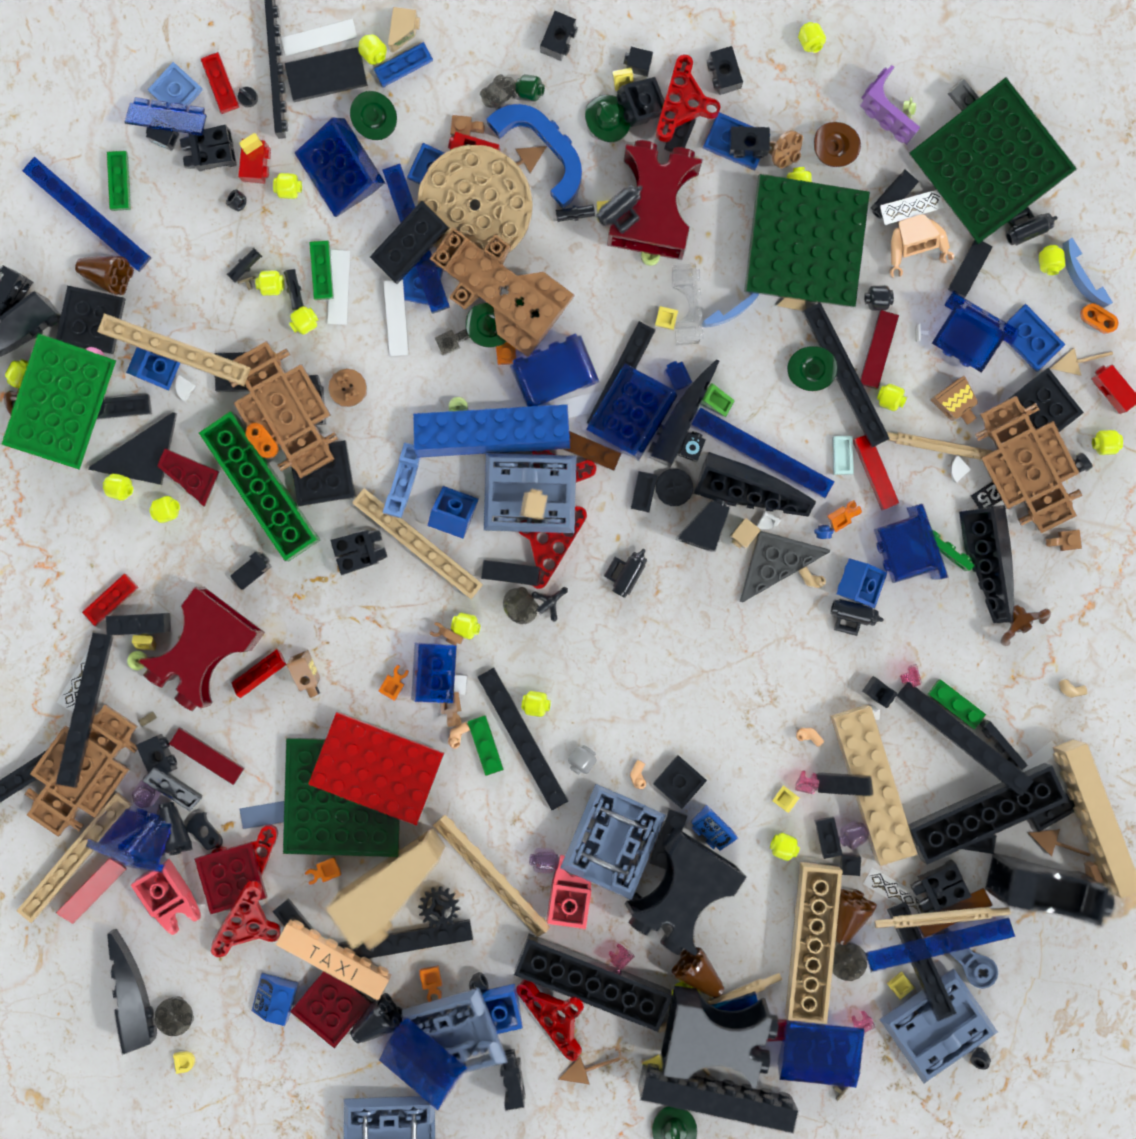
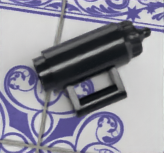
(618, 206)
(1030, 228)
(629, 574)
(855, 613)

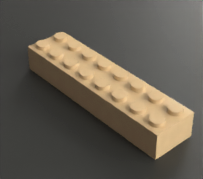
(883, 810)
(1096, 816)
(813, 943)

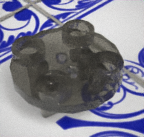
(498, 91)
(524, 613)
(853, 969)
(181, 1011)

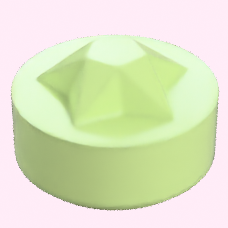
(650, 259)
(458, 404)
(133, 660)

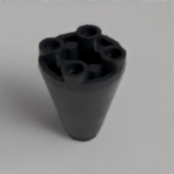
(178, 838)
(378, 1020)

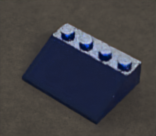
(339, 166)
(632, 412)
(821, 1054)
(422, 1063)

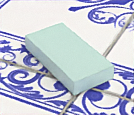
(843, 455)

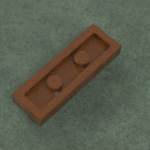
(593, 451)

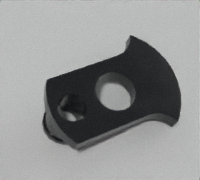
(194, 827)

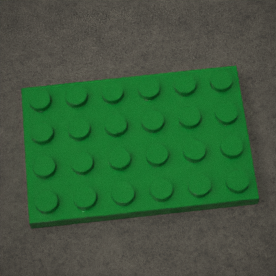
(58, 402)

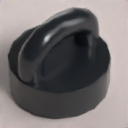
(247, 96)
(234, 200)
(1083, 460)
(479, 981)
(980, 1059)

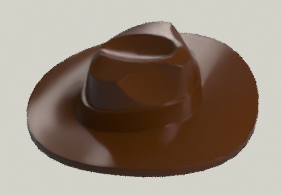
(836, 144)

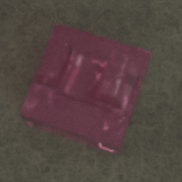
(913, 675)
(805, 784)
(622, 958)
(867, 1023)

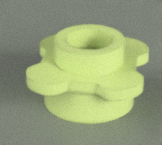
(909, 108)

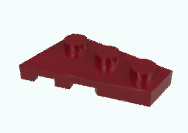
(191, 475)

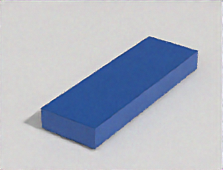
(403, 64)

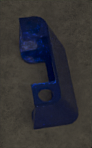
(554, 371)

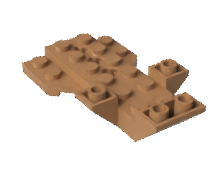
(484, 276)

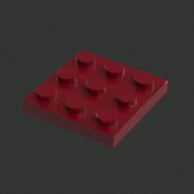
(226, 874)
(330, 1008)

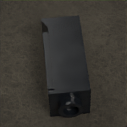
(896, 191)

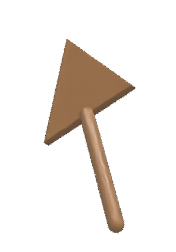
(530, 156)
(1048, 840)
(577, 1072)

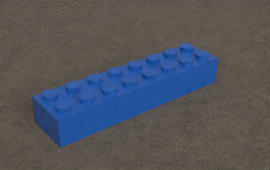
(491, 431)

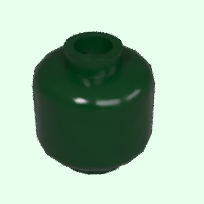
(529, 87)

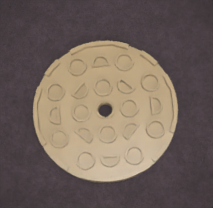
(482, 175)

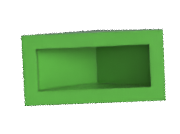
(717, 400)

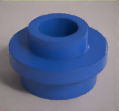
(824, 532)

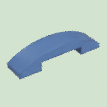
(1080, 278)
(718, 319)
(403, 482)

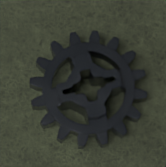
(442, 916)

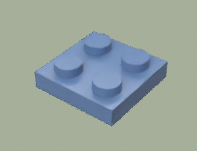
(175, 87)

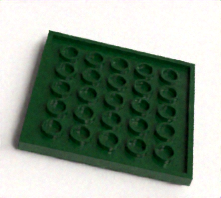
(992, 160)
(806, 241)
(325, 822)

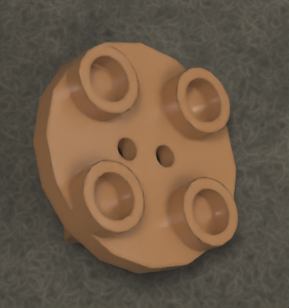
(786, 149)
(350, 396)

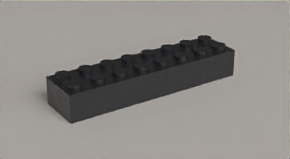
(985, 814)
(593, 982)
(719, 1099)

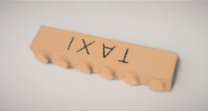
(334, 959)

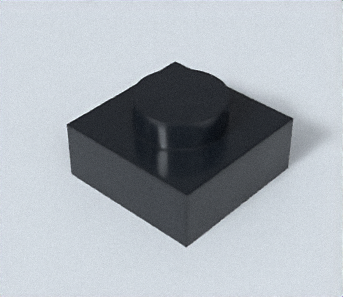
(850, 865)

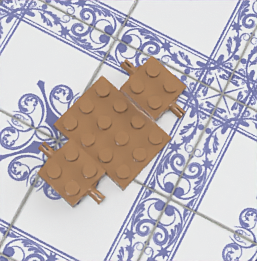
(287, 409)
(1029, 464)
(99, 777)

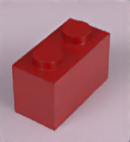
(254, 166)

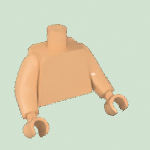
(917, 236)

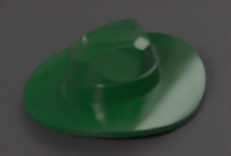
(373, 115)
(606, 119)
(481, 326)
(812, 368)
(674, 1124)

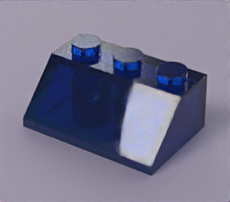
(433, 673)

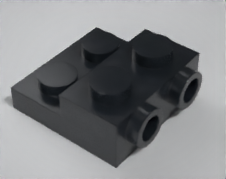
(641, 101)

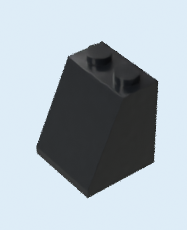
(706, 526)

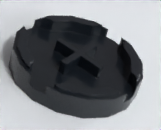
(674, 487)

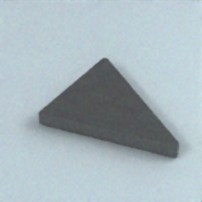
(776, 559)

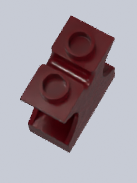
(660, 224)
(208, 636)

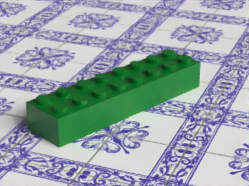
(259, 487)

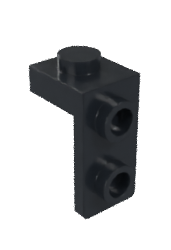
(251, 570)

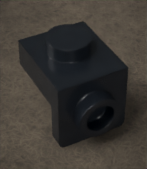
(879, 692)

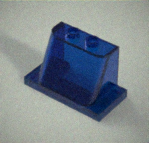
(972, 333)
(910, 547)
(135, 840)

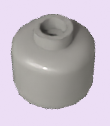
(582, 760)

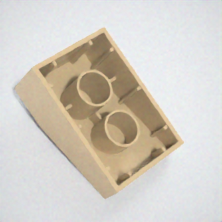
(372, 900)

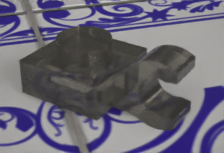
(449, 341)

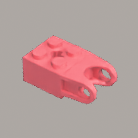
(572, 889)
(169, 899)

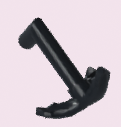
(549, 602)

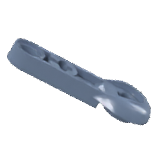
(972, 963)

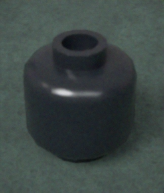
(879, 298)

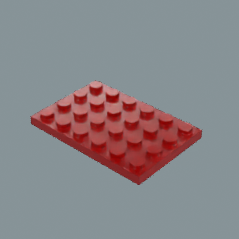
(376, 768)

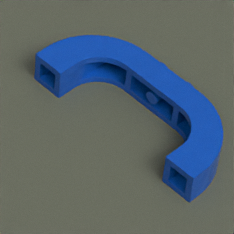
(548, 131)

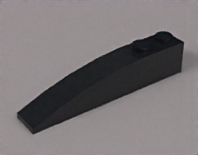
(26, 321)
(677, 425)

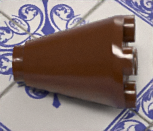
(107, 272)
(852, 914)
(698, 973)

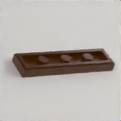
(978, 900)

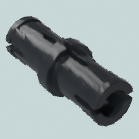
(575, 213)
(244, 264)
(293, 289)

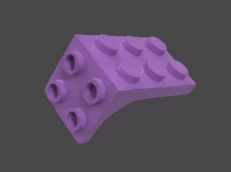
(889, 116)

